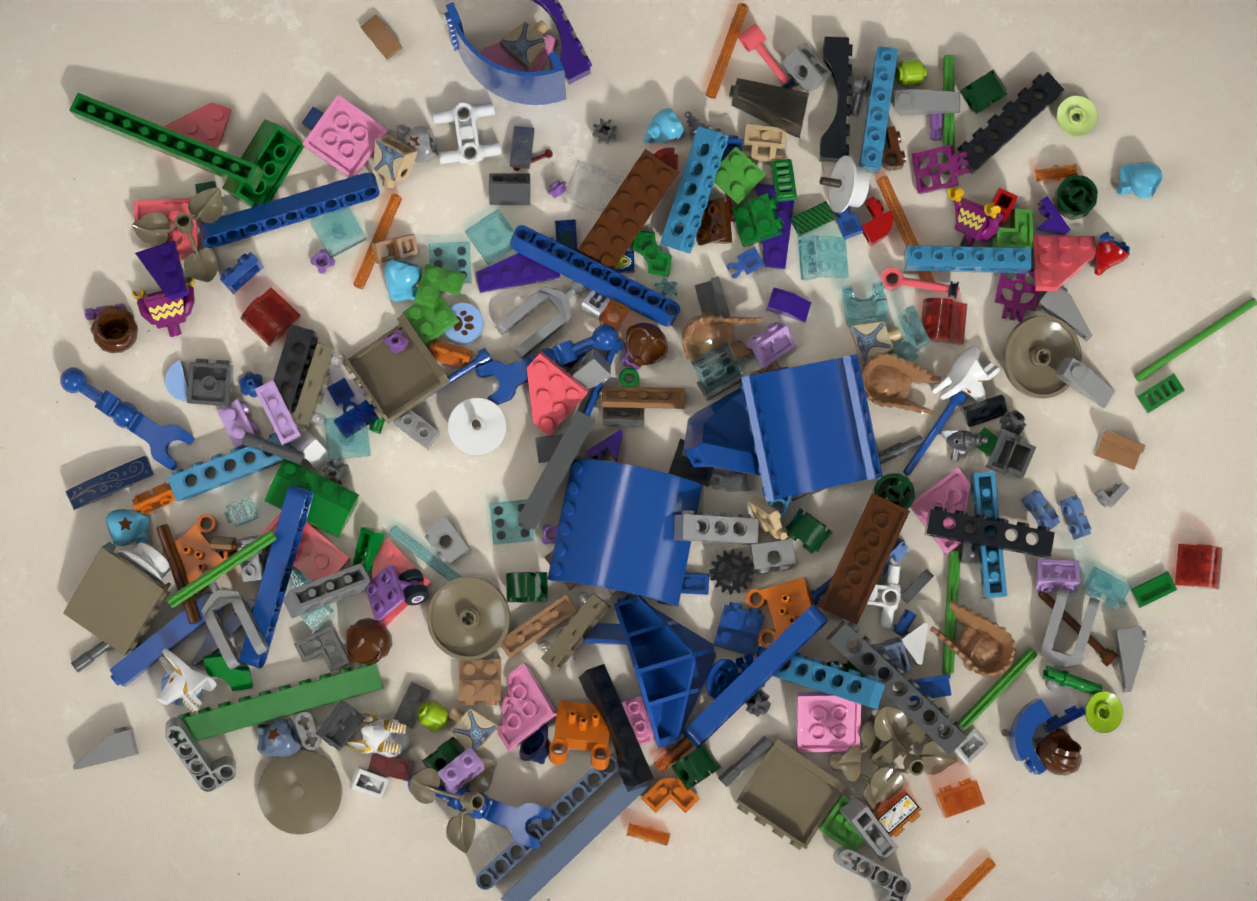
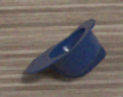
(536, 746)

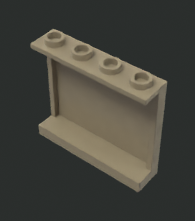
(396, 379)
(116, 600)
(790, 794)

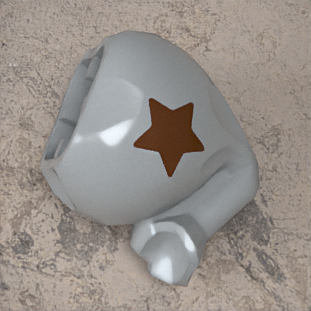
(419, 139)

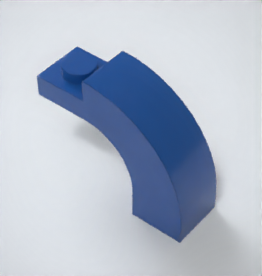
(1022, 733)

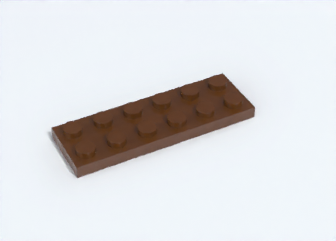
(628, 210)
(864, 559)

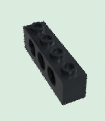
(295, 336)

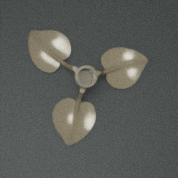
(154, 231)
(850, 760)
(933, 760)
(459, 829)

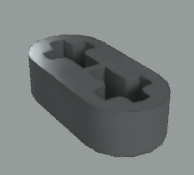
(916, 586)

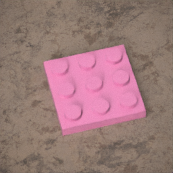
(344, 137)
(826, 723)

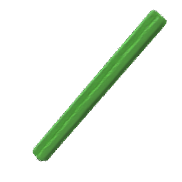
(948, 119)
(221, 568)
(950, 618)
(998, 687)

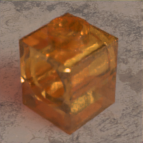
(614, 307)

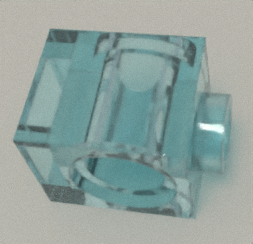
(241, 512)

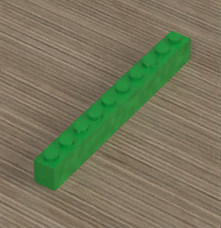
(166, 141)
(283, 702)

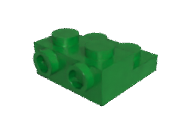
(757, 220)

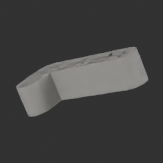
(196, 753)
(871, 873)

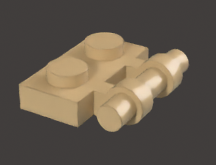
(764, 137)
(767, 517)

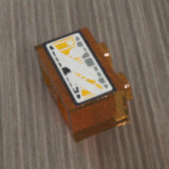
(898, 813)

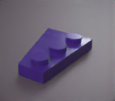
(166, 269)

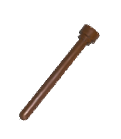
(1105, 654)

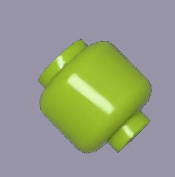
(910, 72)
(433, 716)

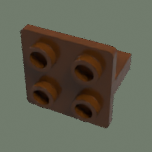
(715, 223)

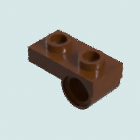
(893, 139)

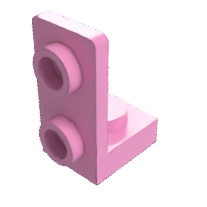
(639, 719)

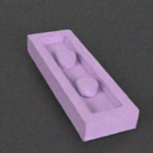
(278, 412)

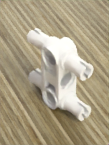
(467, 133)
(878, 596)

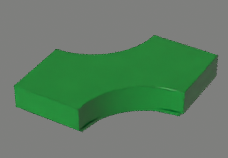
(657, 261)
(237, 678)

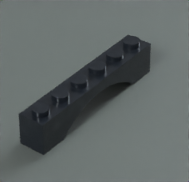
(836, 57)
(631, 760)

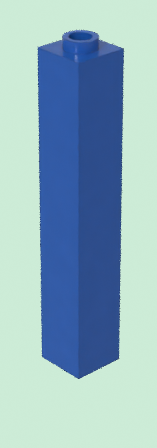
(150, 651)

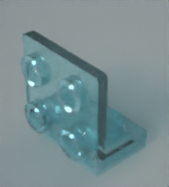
(823, 257)
(1106, 587)

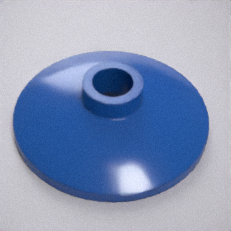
(720, 677)

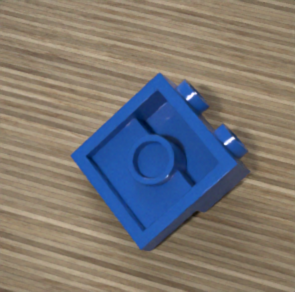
(241, 273)
(739, 629)

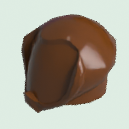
(114, 330)
(645, 344)
(368, 641)
(1059, 753)

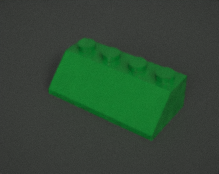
(275, 154)
(330, 504)

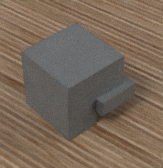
(1010, 455)

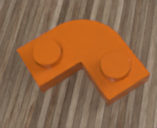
(669, 789)

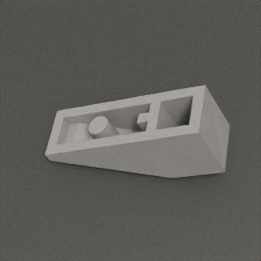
(926, 102)
(1062, 306)
(591, 370)
(1084, 381)
(1130, 649)
(113, 747)
(868, 828)

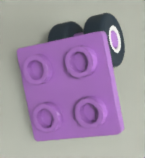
(389, 590)

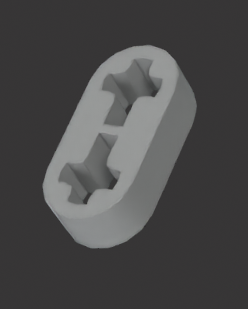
(303, 732)

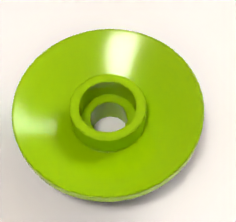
(1111, 712)

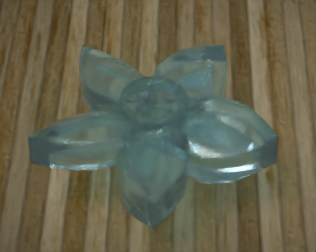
(667, 287)

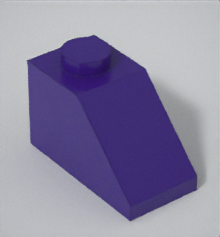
(788, 305)

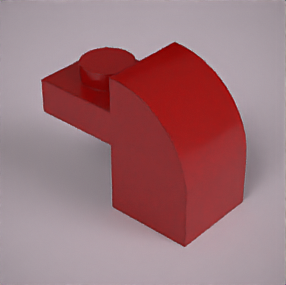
(1005, 201)
(880, 226)

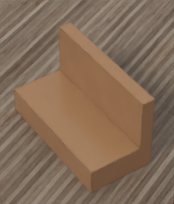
(1119, 450)

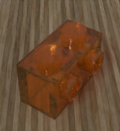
(959, 798)

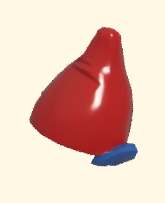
(1109, 253)

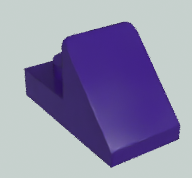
(1055, 222)
(611, 444)

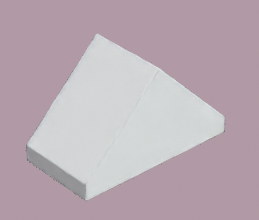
(595, 304)
(313, 450)
(915, 643)
(970, 747)
(369, 783)

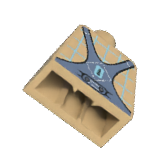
(526, 43)
(393, 160)
(873, 339)
(471, 728)

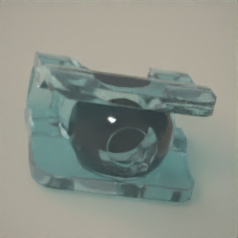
(865, 311)

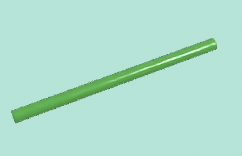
(1195, 339)

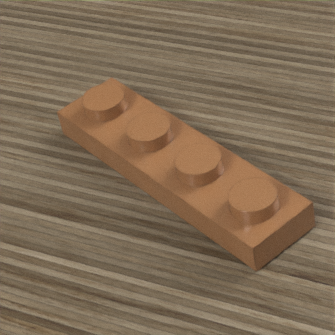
(643, 397)
(538, 626)

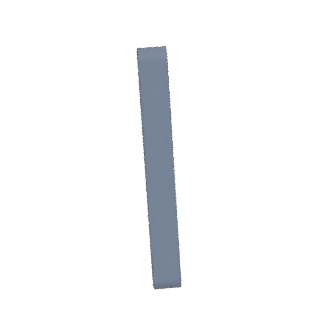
(537, 825)
(573, 843)

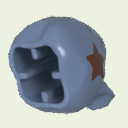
(278, 739)

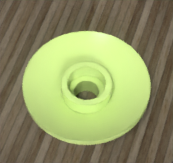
(1077, 106)

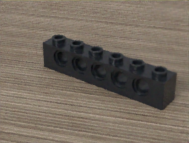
(1051, 91)
(936, 529)

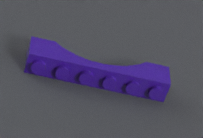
(574, 63)

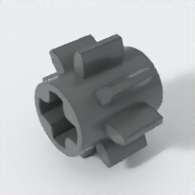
(607, 125)
(1013, 422)
(340, 468)
(758, 703)

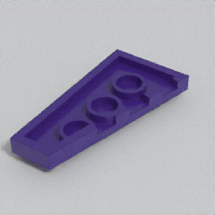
(776, 248)
(513, 272)

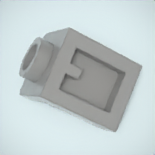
(1115, 492)

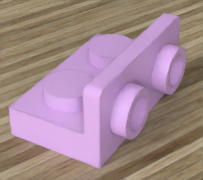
(771, 343)
(237, 422)
(1056, 575)
(461, 770)

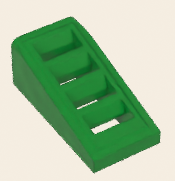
(783, 168)
(1176, 384)
(369, 542)

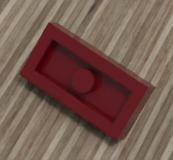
(391, 766)

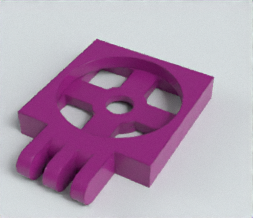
(954, 166)
(1015, 306)

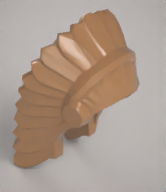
(711, 331)
(889, 381)
(982, 644)

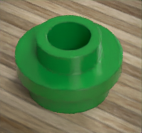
(629, 371)

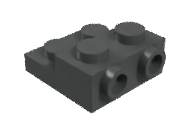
(210, 382)

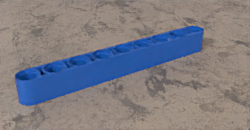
(290, 210)
(594, 275)
(278, 570)
(755, 676)

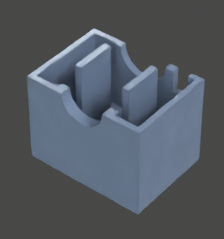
(893, 649)

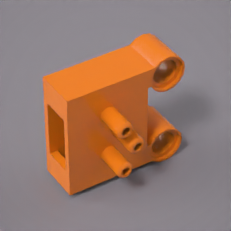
(196, 552)
(785, 603)
(580, 728)

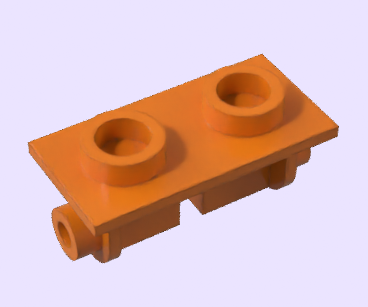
(450, 353)
(146, 503)

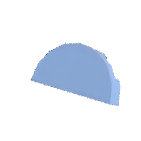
(176, 381)

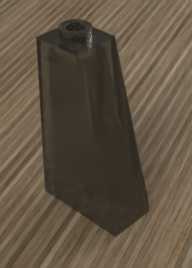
(771, 104)

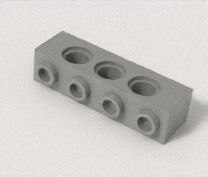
(686, 529)
(326, 590)

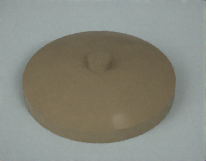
(1035, 353)
(468, 618)
(300, 792)

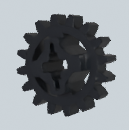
(736, 585)

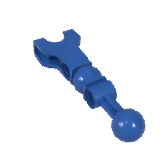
(563, 354)
(126, 416)
(510, 817)

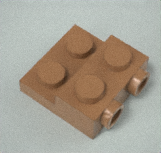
(480, 681)

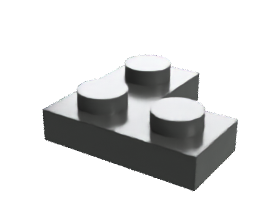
(325, 643)

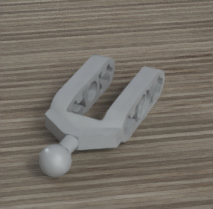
(559, 300)
(219, 599)
(1058, 658)

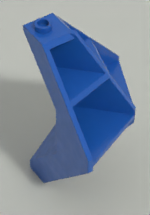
(722, 436)
(667, 663)

